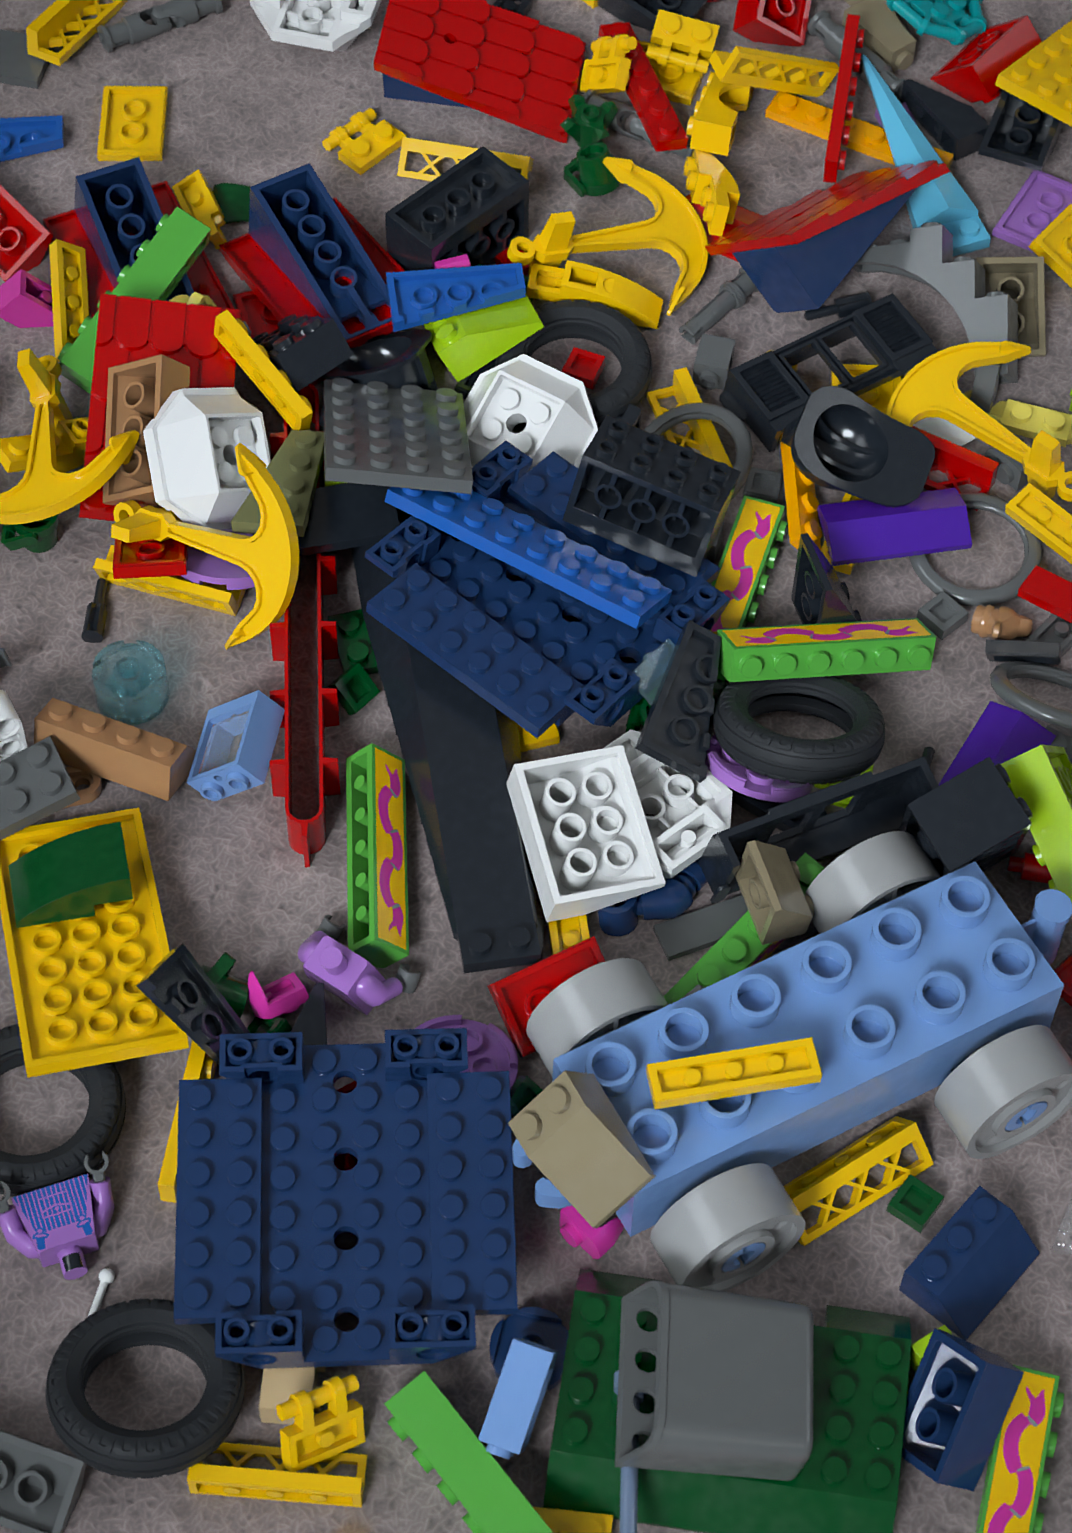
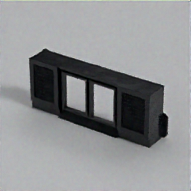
(772, 394)
(873, 810)

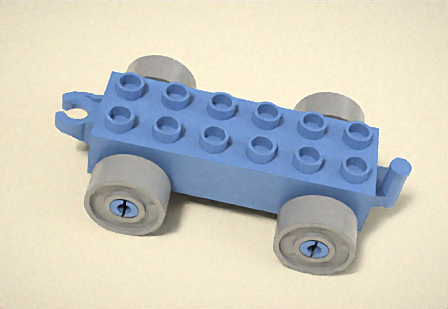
(901, 994)

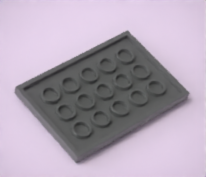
(396, 436)

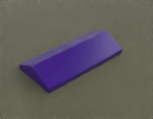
(874, 532)
(998, 735)

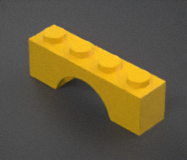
(716, 115)

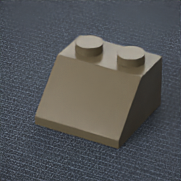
(773, 892)

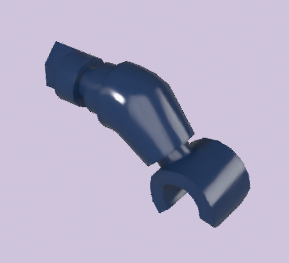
(658, 904)

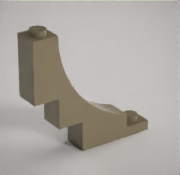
(883, 32)

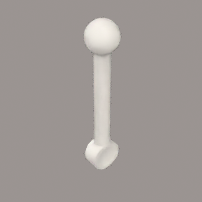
(106, 1277)

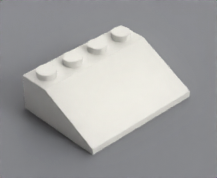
(583, 831)

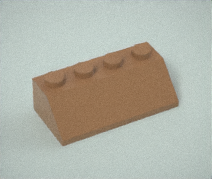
(133, 400)
(115, 749)

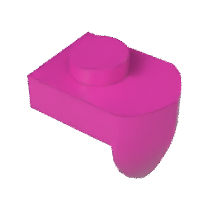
(276, 997)
(593, 1240)

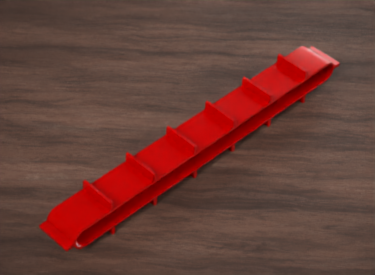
(307, 835)

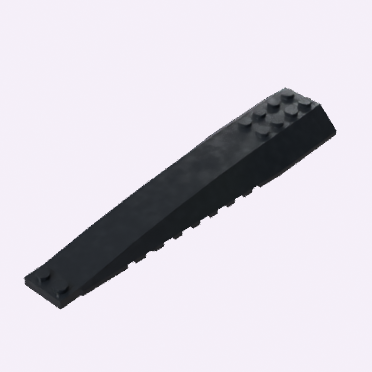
(458, 769)

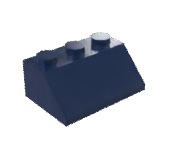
(970, 1264)
(956, 1409)

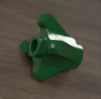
(589, 120)

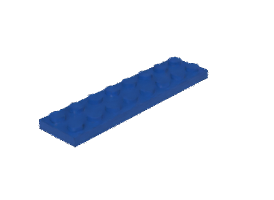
(537, 551)

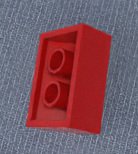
(773, 21)
(977, 65)

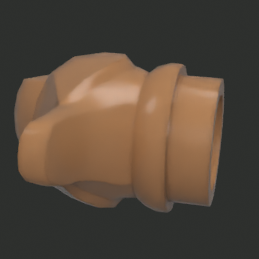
(1000, 623)

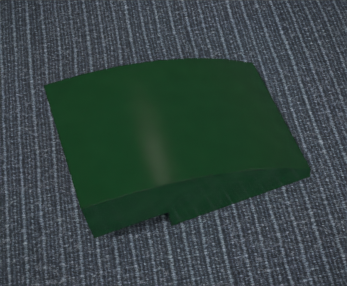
(70, 876)

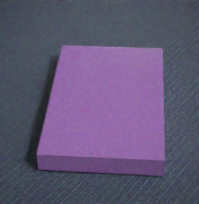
(1033, 209)

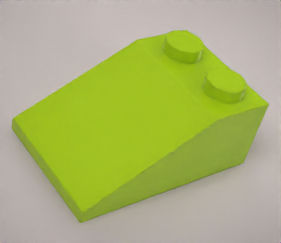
(482, 335)

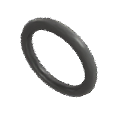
(720, 415)
(991, 596)
(1017, 669)

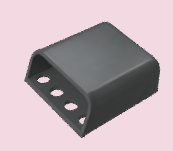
(724, 1386)

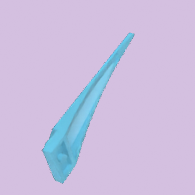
(939, 199)

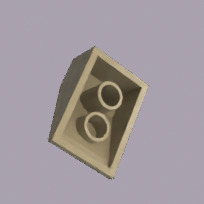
(1024, 282)
(582, 1146)

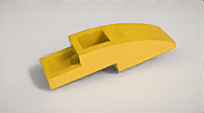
(713, 189)
(596, 285)
(69, 442)

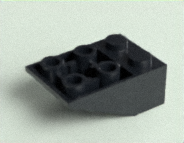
(305, 348)

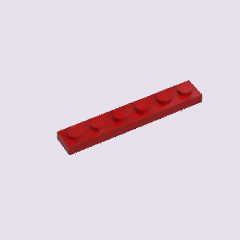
(649, 96)
(842, 107)

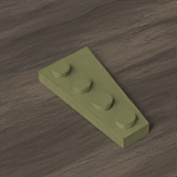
(297, 473)

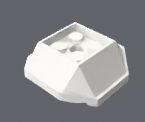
(316, 23)
(532, 393)
(195, 455)
(683, 808)

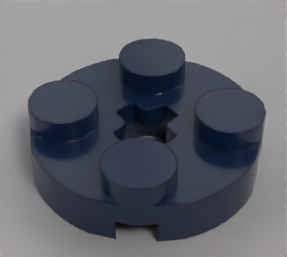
(533, 1325)

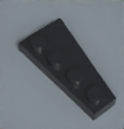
(682, 708)
(191, 1000)

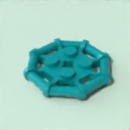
(949, 16)

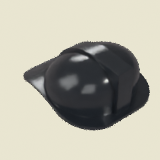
(390, 359)
(858, 449)

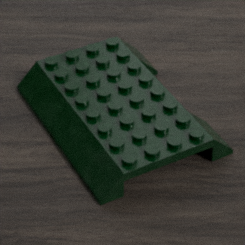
(857, 1430)

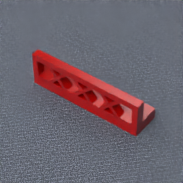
(960, 463)

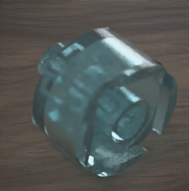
(130, 682)

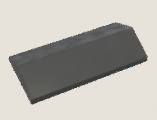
(37, 1485)

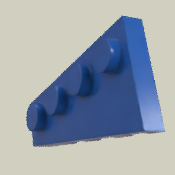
(30, 136)
(442, 293)

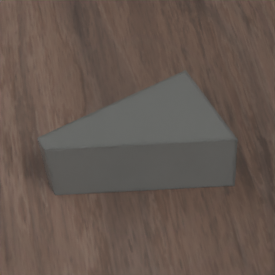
(985, 386)

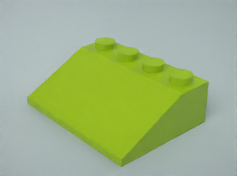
(1045, 784)

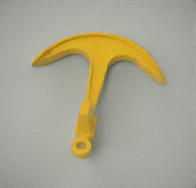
(672, 229)
(933, 391)
(43, 489)
(267, 556)

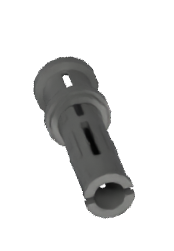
(731, 296)

